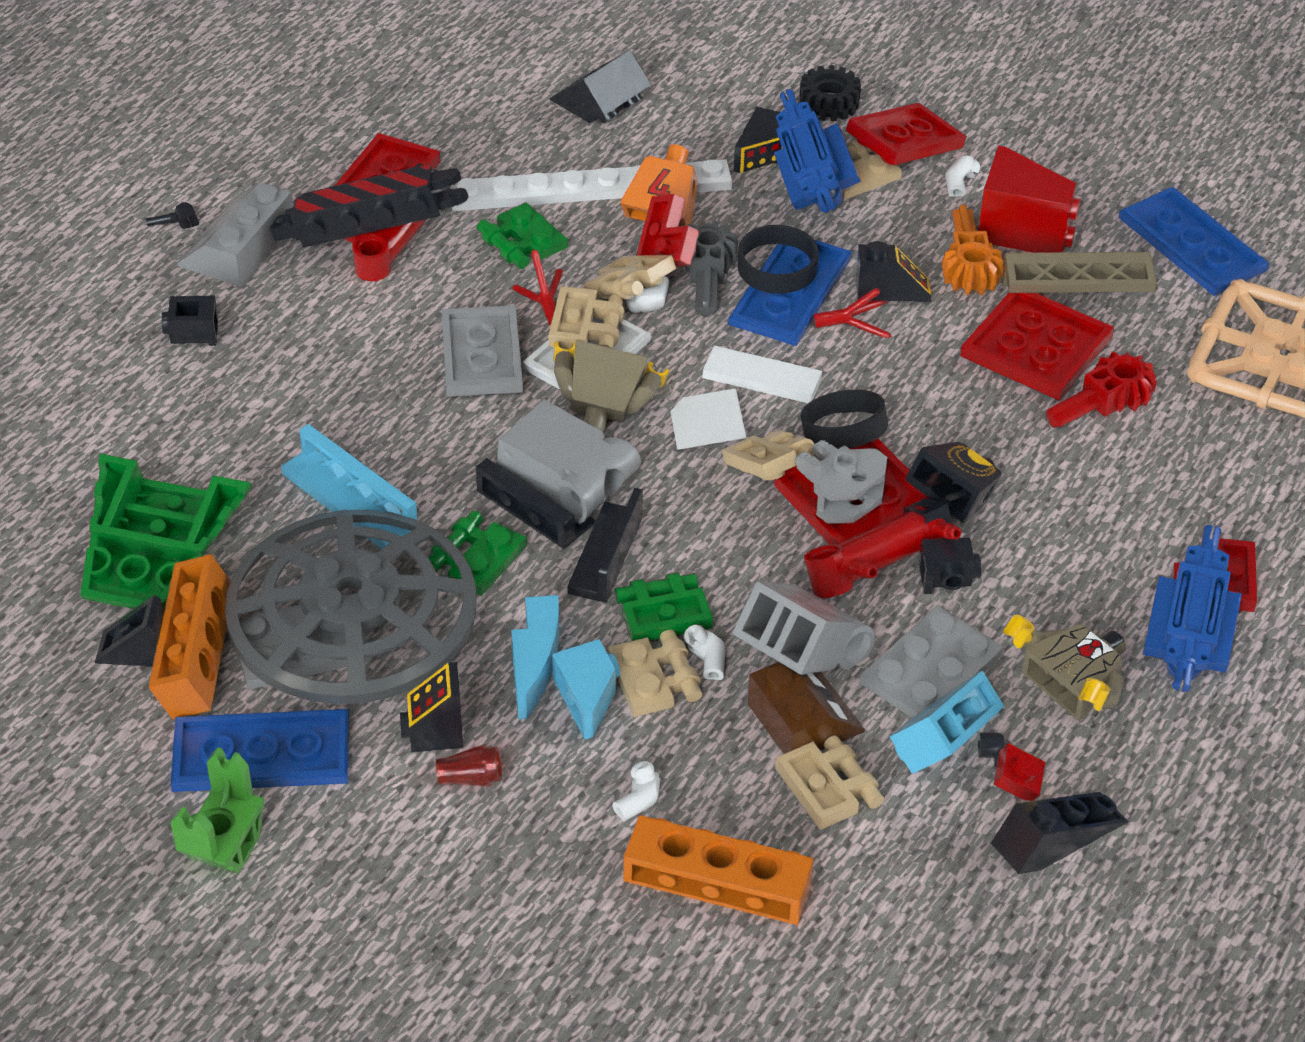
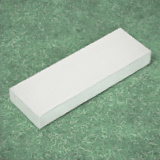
(762, 374)

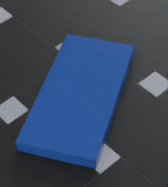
(1193, 240)
(790, 314)
(277, 746)

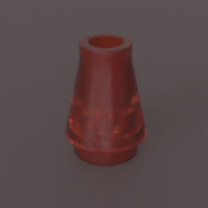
(471, 767)

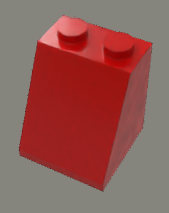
(1027, 205)

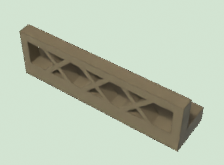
(1079, 272)

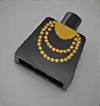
(955, 477)

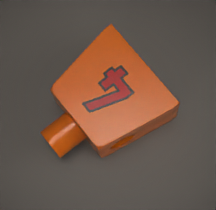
(662, 177)

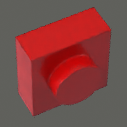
(1019, 773)

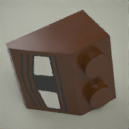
(799, 708)

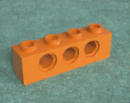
(191, 638)
(697, 874)

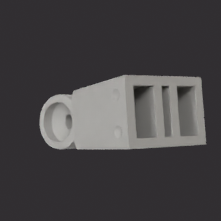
(566, 459)
(802, 629)

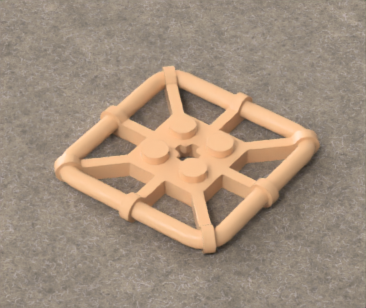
(1261, 348)

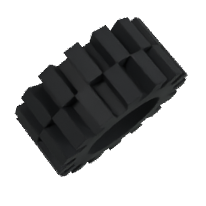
(817, 84)

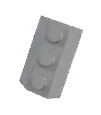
(239, 235)

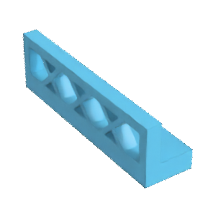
(344, 482)

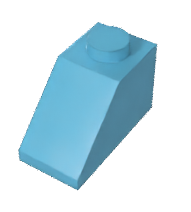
(586, 683)

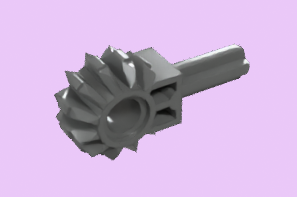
(713, 257)

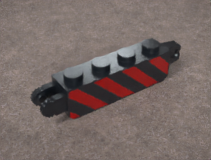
(369, 205)

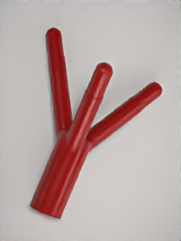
(546, 297)
(845, 315)

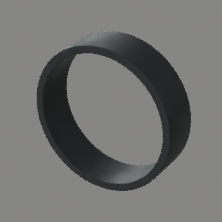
(777, 282)
(844, 402)

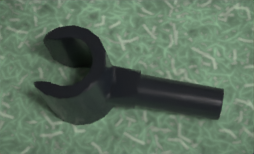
(180, 215)
(990, 745)

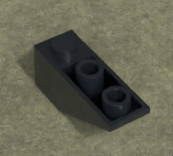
(1053, 828)

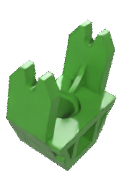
(227, 821)

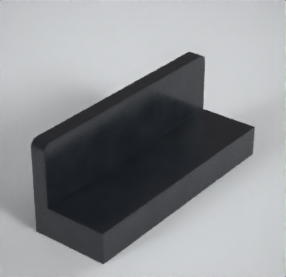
(529, 505)
(606, 549)

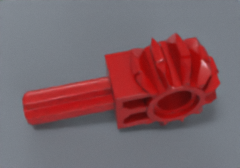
(1108, 388)

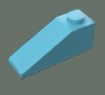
(946, 723)

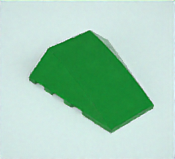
(147, 528)

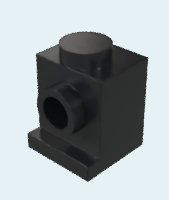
(191, 320)
(947, 564)

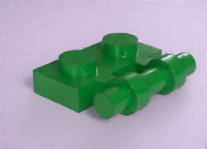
(528, 229)
(488, 555)
(663, 606)

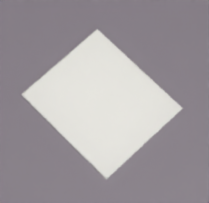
(707, 419)

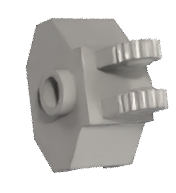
(844, 477)

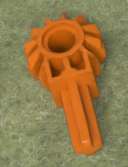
(971, 258)

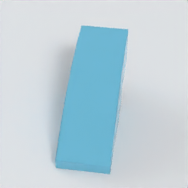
(533, 651)

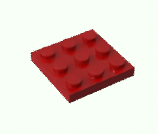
(1037, 342)
(896, 496)

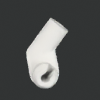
(956, 173)
(650, 299)
(707, 648)
(643, 792)

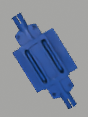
(813, 159)
(1194, 614)

